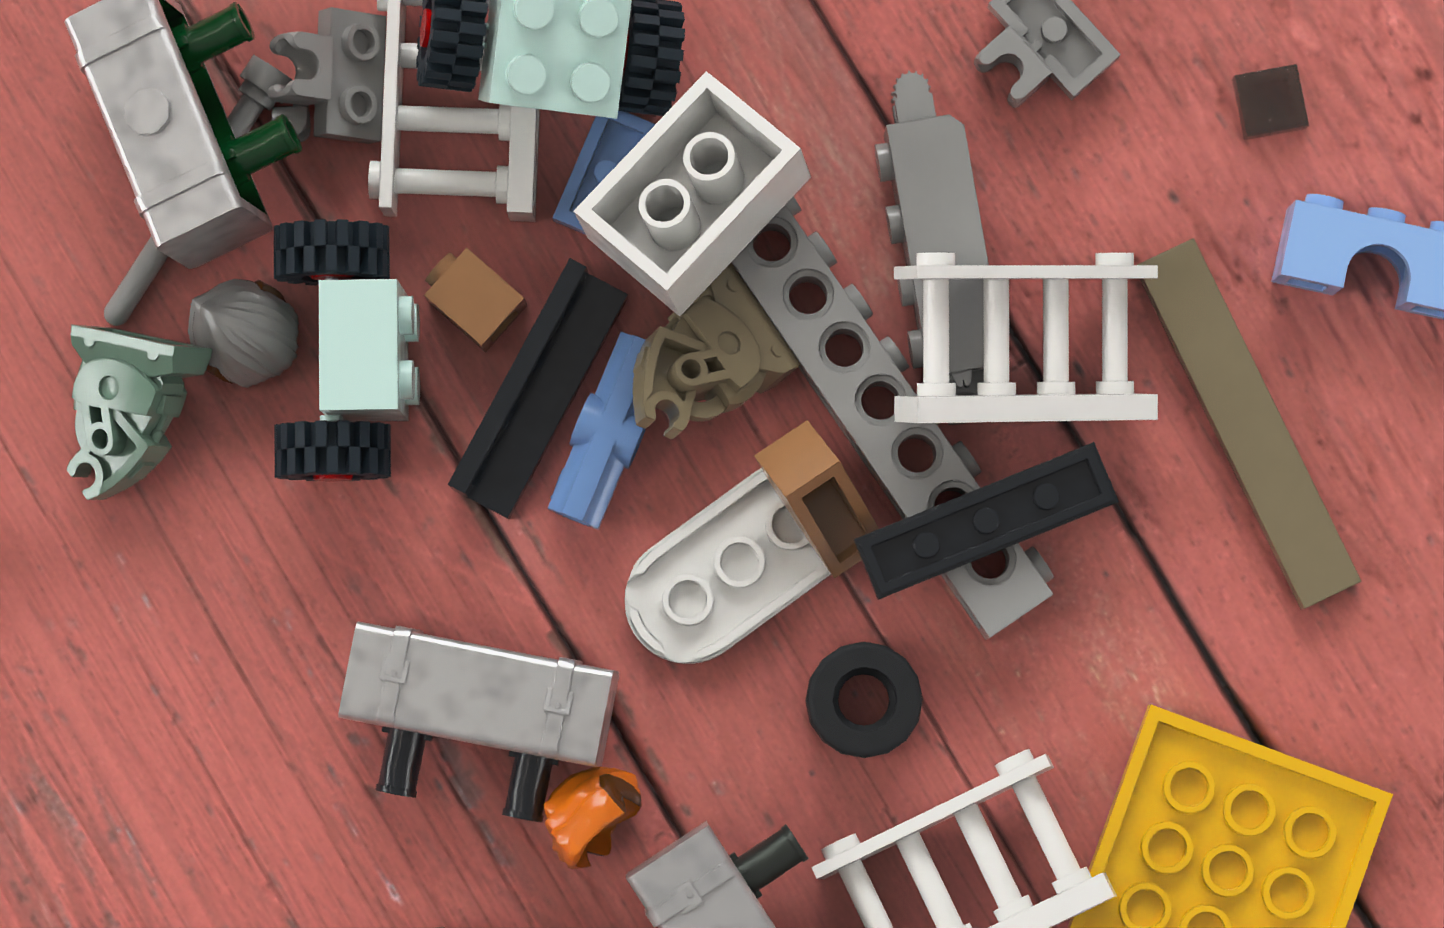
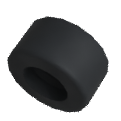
(902, 690)

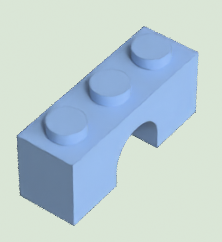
(1323, 238)

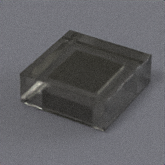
(1270, 102)

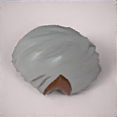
(248, 331)

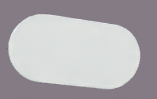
(720, 575)

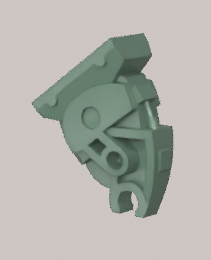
(126, 402)

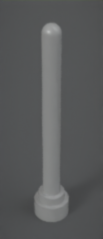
(257, 79)

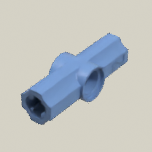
(601, 441)

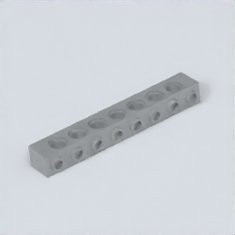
(988, 602)

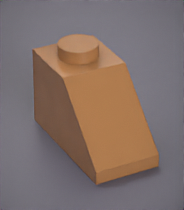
(818, 495)

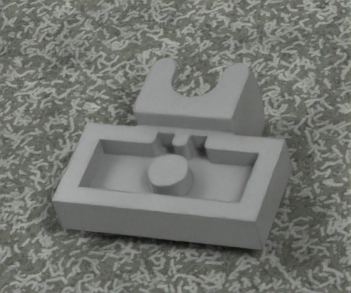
(1046, 42)
(337, 73)

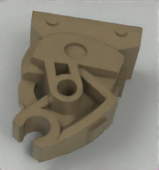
(714, 353)

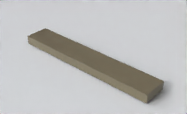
(1248, 426)

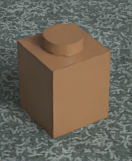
(473, 297)

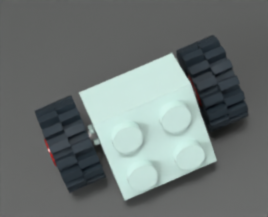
(556, 53)
(361, 350)

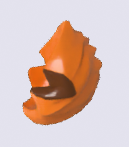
(586, 812)

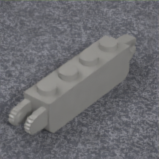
(935, 214)

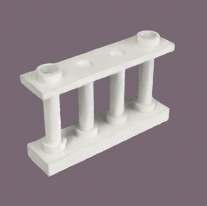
(520, 125)
(997, 396)
(1074, 885)

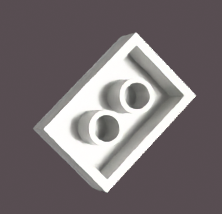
(693, 193)

